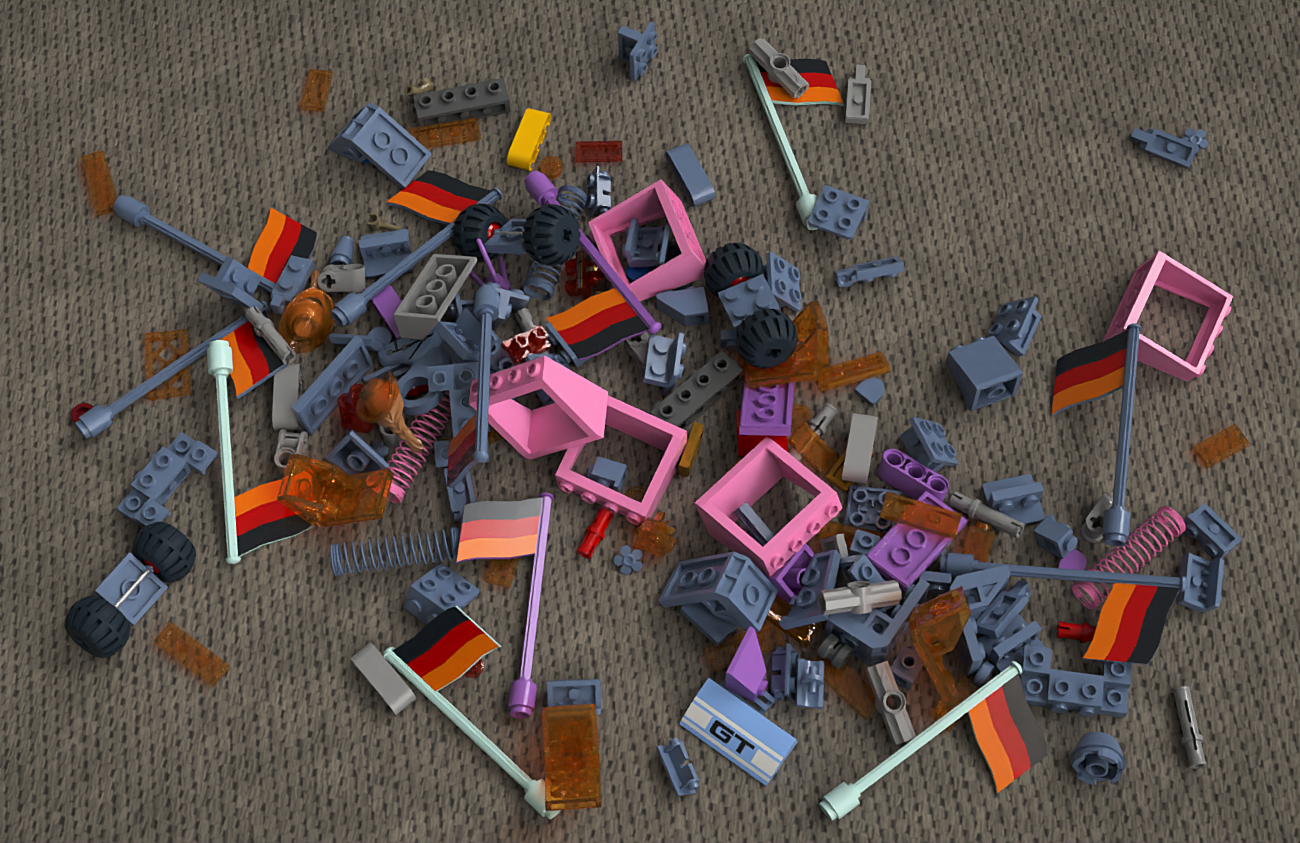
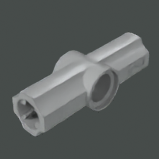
(778, 68)
(859, 597)
(895, 719)

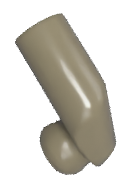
(425, 86)

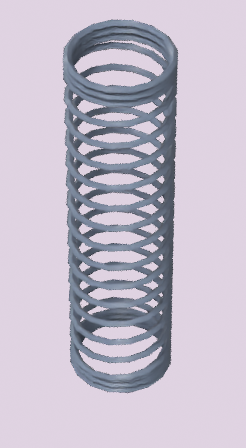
(535, 281)
(336, 556)

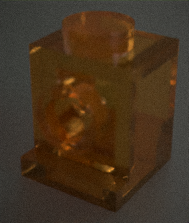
(655, 538)

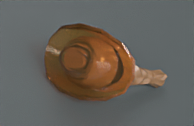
(307, 318)
(382, 404)

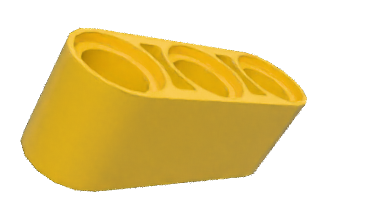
(527, 139)

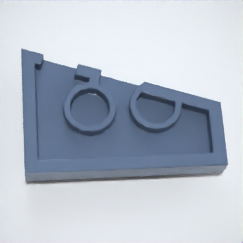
(818, 576)

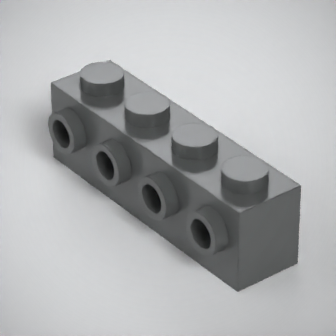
(462, 102)
(699, 391)

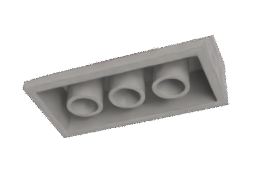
(432, 294)

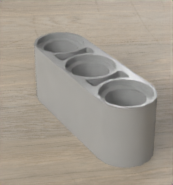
(285, 394)
(859, 448)
(383, 678)

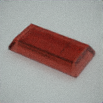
(598, 151)

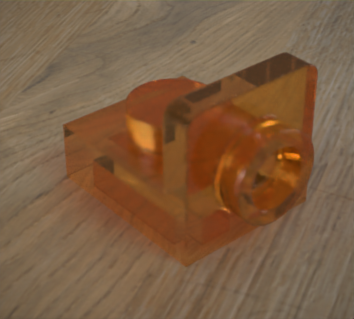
(979, 541)

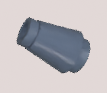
(342, 252)

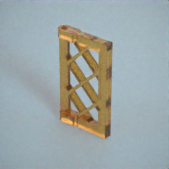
(166, 337)

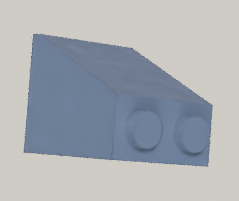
(984, 372)

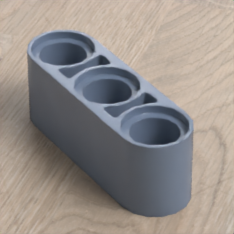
(691, 174)

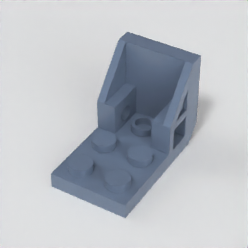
(382, 141)
(726, 585)
(981, 590)
(862, 631)

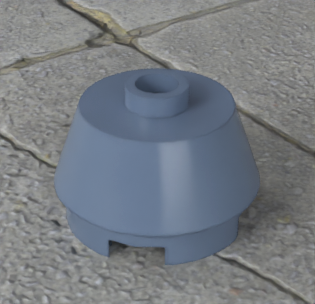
(1098, 758)

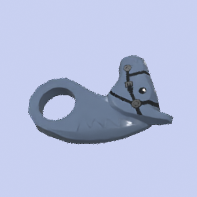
(418, 356)

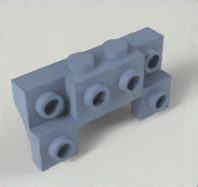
(458, 380)
(162, 477)
(1074, 690)

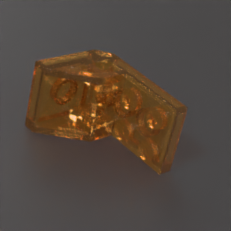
(807, 362)
(329, 496)
(940, 621)
(571, 757)

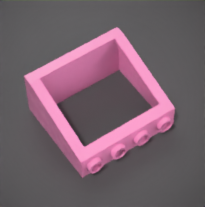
(647, 206)
(1178, 279)
(571, 421)
(642, 427)
(747, 484)

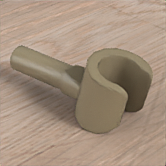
(378, 224)

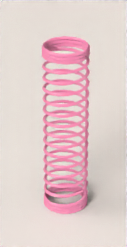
(395, 489)
(1162, 519)

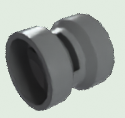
(834, 651)

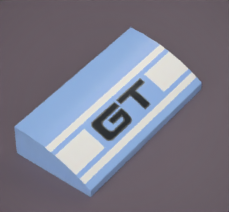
(738, 732)

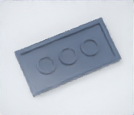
(335, 380)

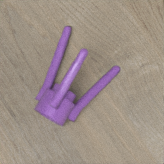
(494, 277)

